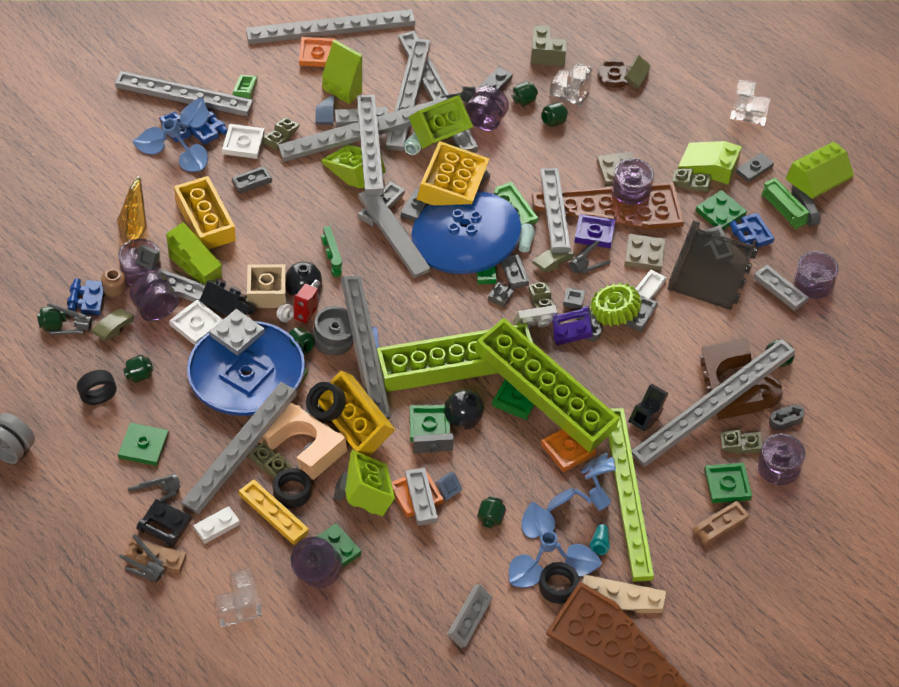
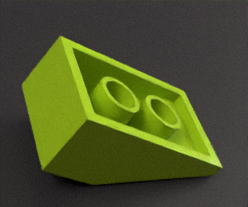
(343, 72)
(440, 121)
(712, 158)
(348, 165)
(368, 484)

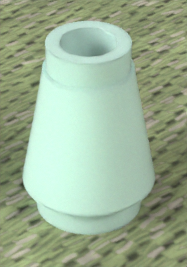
(412, 143)
(526, 237)

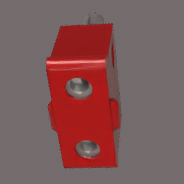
(306, 302)

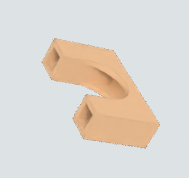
(317, 457)

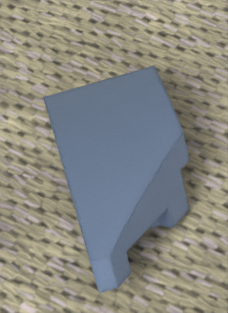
(324, 112)

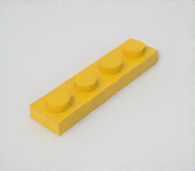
(273, 512)

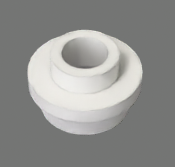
(285, 312)

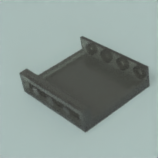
(712, 267)

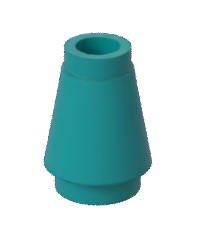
(600, 541)

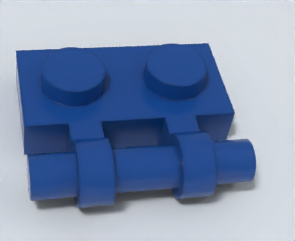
(209, 132)
(755, 228)
(92, 297)

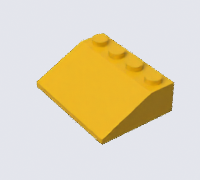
(452, 176)

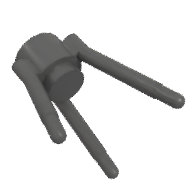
(465, 95)
(580, 263)
(81, 321)
(168, 483)
(151, 571)

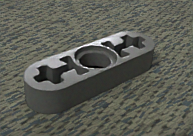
(806, 201)

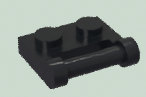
(166, 517)

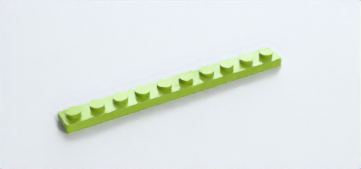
(630, 502)

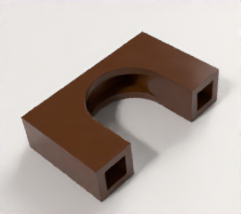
(721, 358)

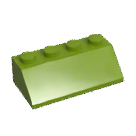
(821, 170)

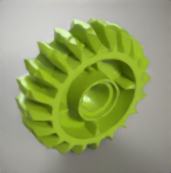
(616, 304)

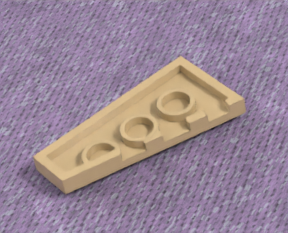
(628, 596)

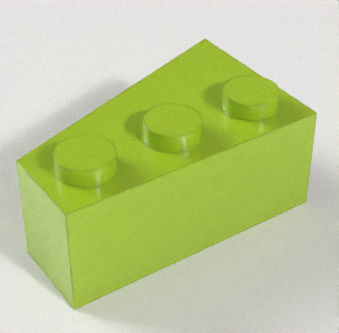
(192, 255)

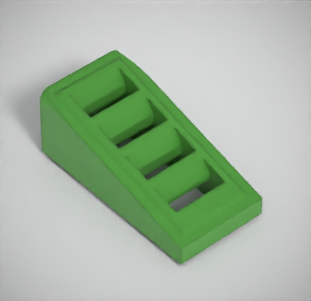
(245, 86)

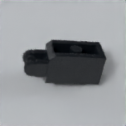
(225, 298)

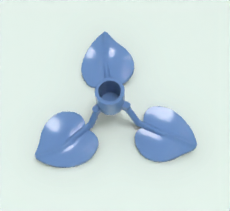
(152, 139)
(597, 494)
(539, 522)

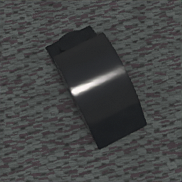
(650, 408)

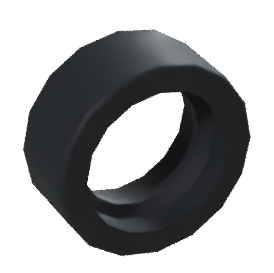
(100, 395)
(338, 402)
(287, 475)
(557, 568)

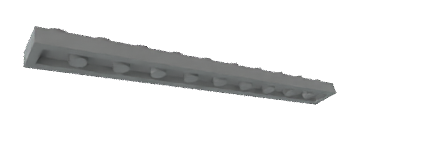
(330, 26)
(435, 89)
(348, 133)
(713, 403)

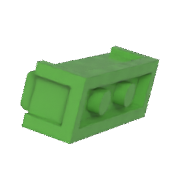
(785, 203)

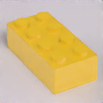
(205, 212)
(361, 419)

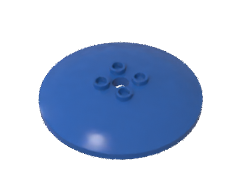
(484, 243)
(218, 376)

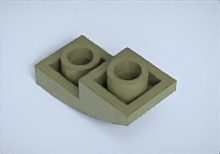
(637, 71)
(281, 134)
(686, 179)
(550, 261)
(540, 295)
(111, 324)
(741, 443)
(268, 460)

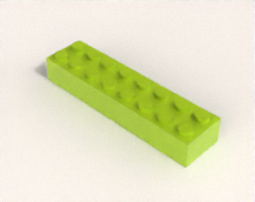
(434, 360)
(547, 385)

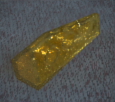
(132, 216)

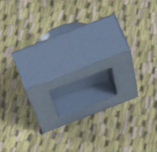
(448, 486)

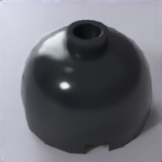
(302, 273)
(464, 409)

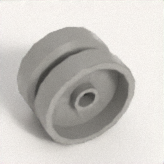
(14, 438)

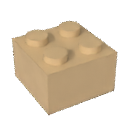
(266, 285)

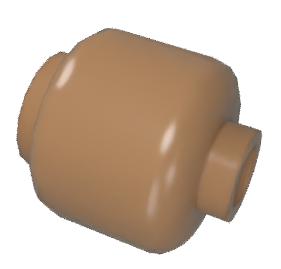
(113, 282)

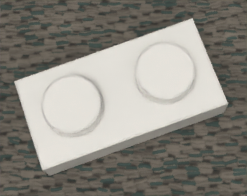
(216, 525)

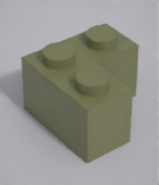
(546, 49)

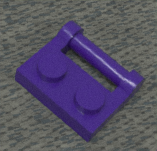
(573, 330)

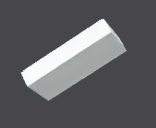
(651, 284)

